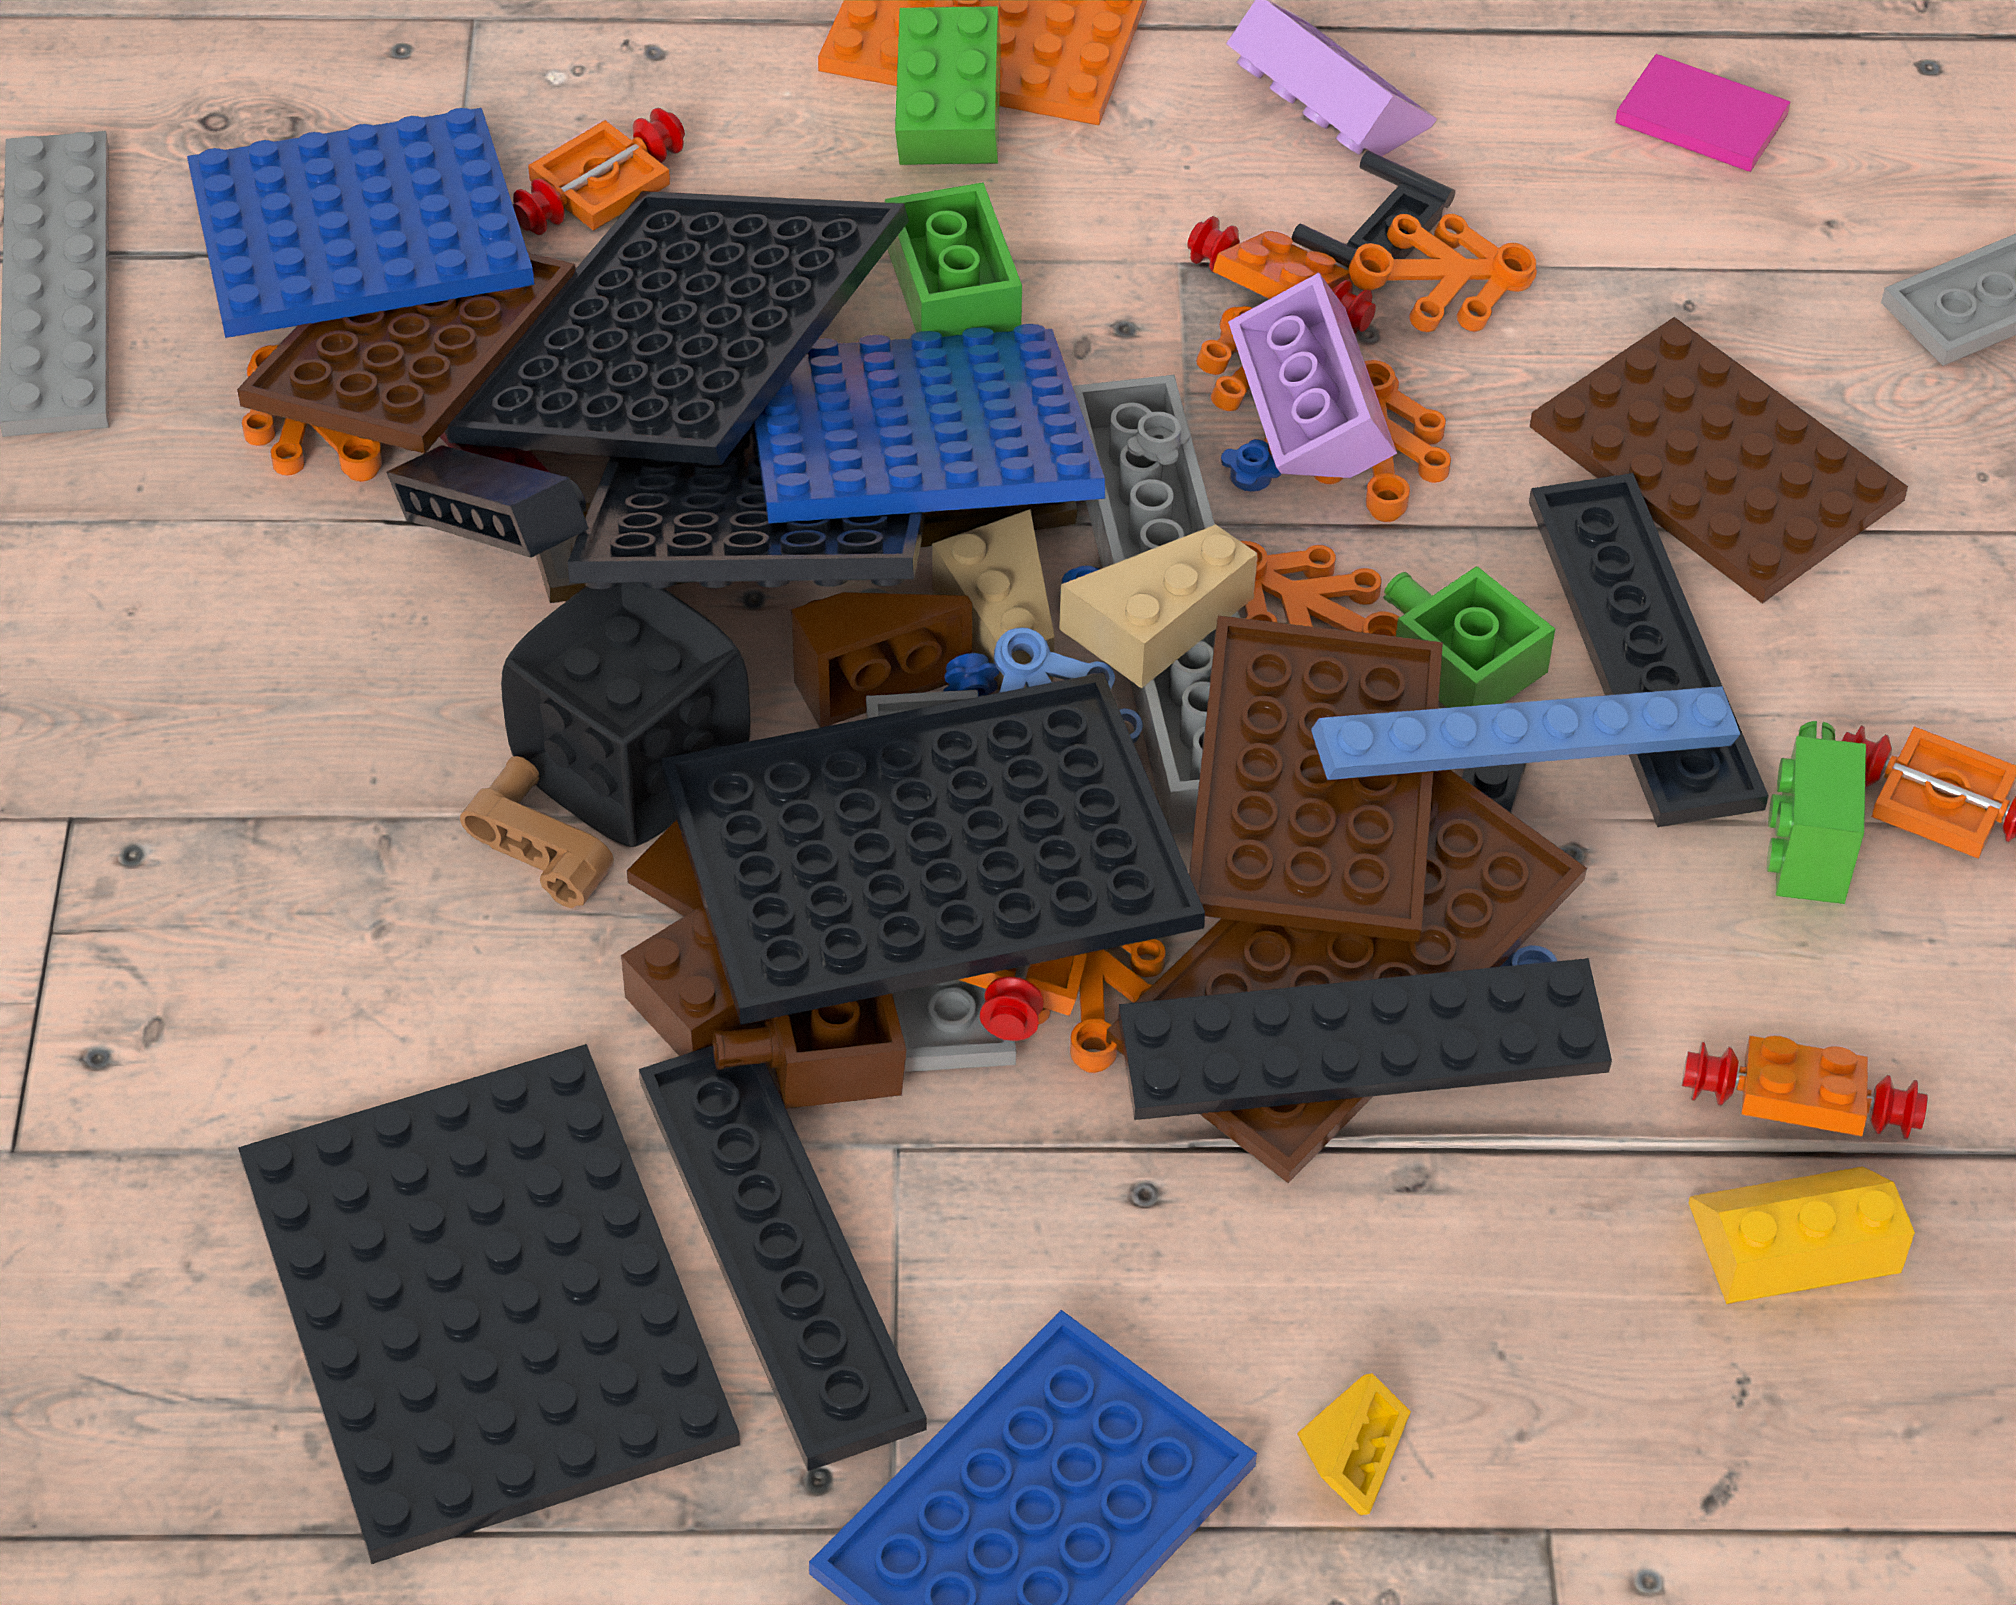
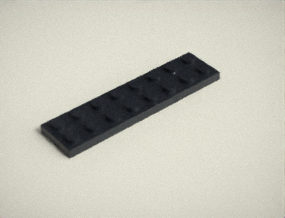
(1642, 637)
(1363, 1038)
(783, 1257)

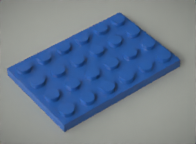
(1042, 1489)

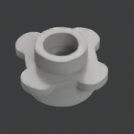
(1159, 437)

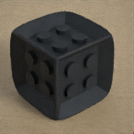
(612, 692)

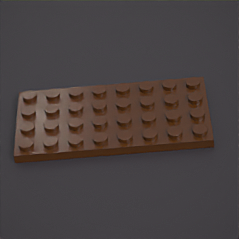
(1483, 898)

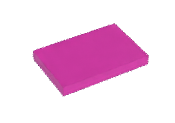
(1702, 112)

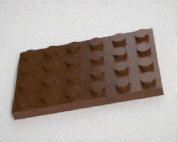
(399, 369)
(1720, 458)
(1268, 824)

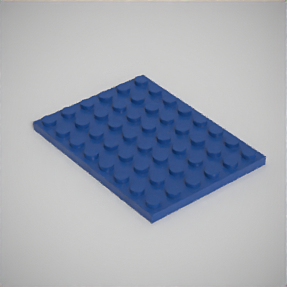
(926, 427)

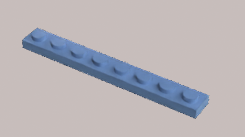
(1523, 732)

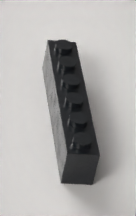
(489, 500)

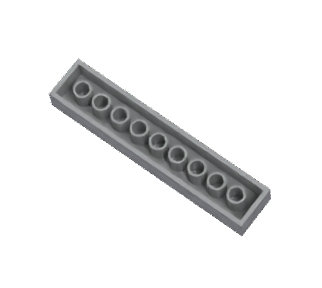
(1142, 510)

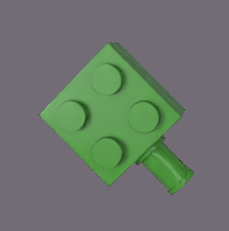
(1487, 635)
(1817, 816)

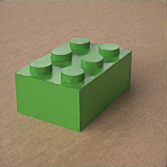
(948, 85)
(955, 263)

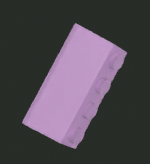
(1327, 80)
(1311, 383)

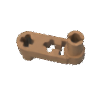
(569, 857)

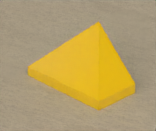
(1356, 1440)

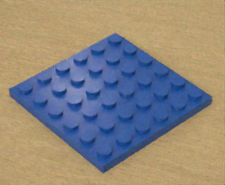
(357, 221)

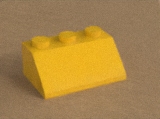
(1803, 1233)

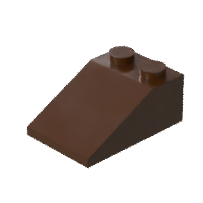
(874, 647)

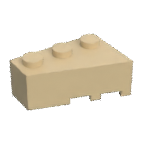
(1003, 579)
(1158, 602)

